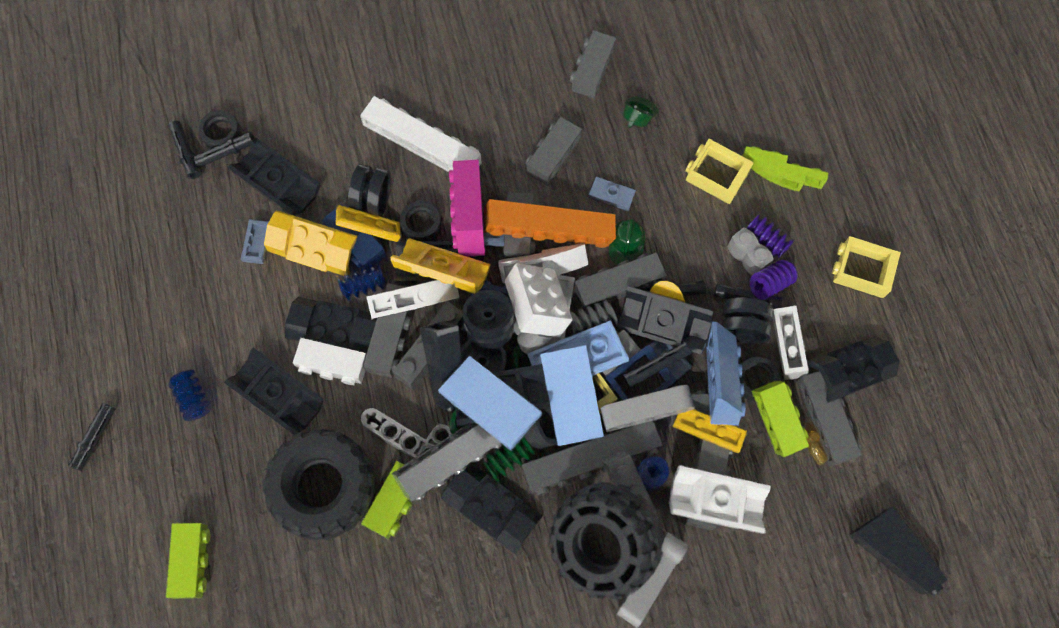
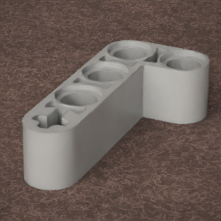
(647, 408)
(403, 433)
(638, 604)

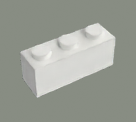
(790, 342)
(330, 361)

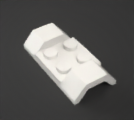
(718, 499)

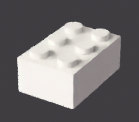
(538, 300)

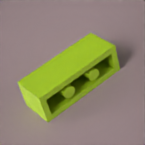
(781, 418)
(388, 507)
(187, 561)

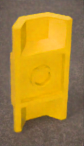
(309, 243)
(442, 265)

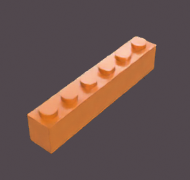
(549, 223)

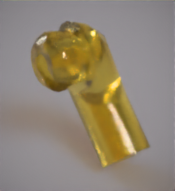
(814, 449)

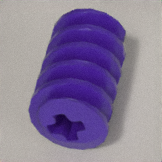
(769, 237)
(773, 279)

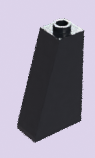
(442, 356)
(900, 551)

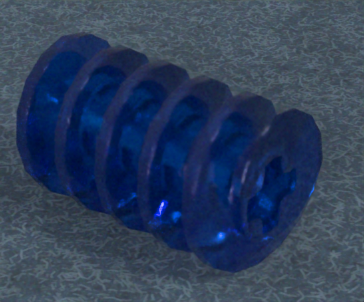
(361, 282)
(188, 396)
(659, 470)

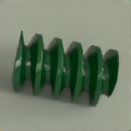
(507, 458)

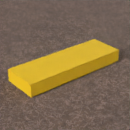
(367, 223)
(699, 425)

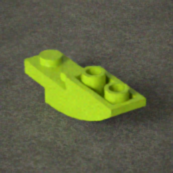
(775, 168)

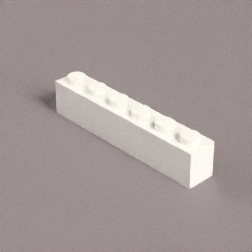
(416, 135)

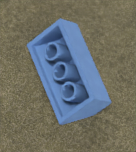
(723, 377)

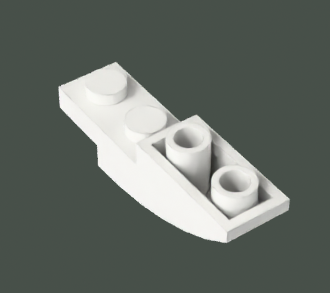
(561, 259)
(411, 298)

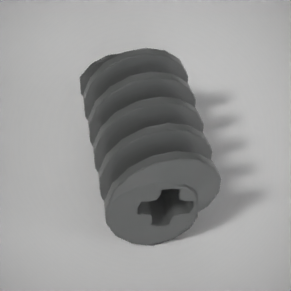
(592, 317)

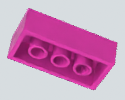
(466, 208)

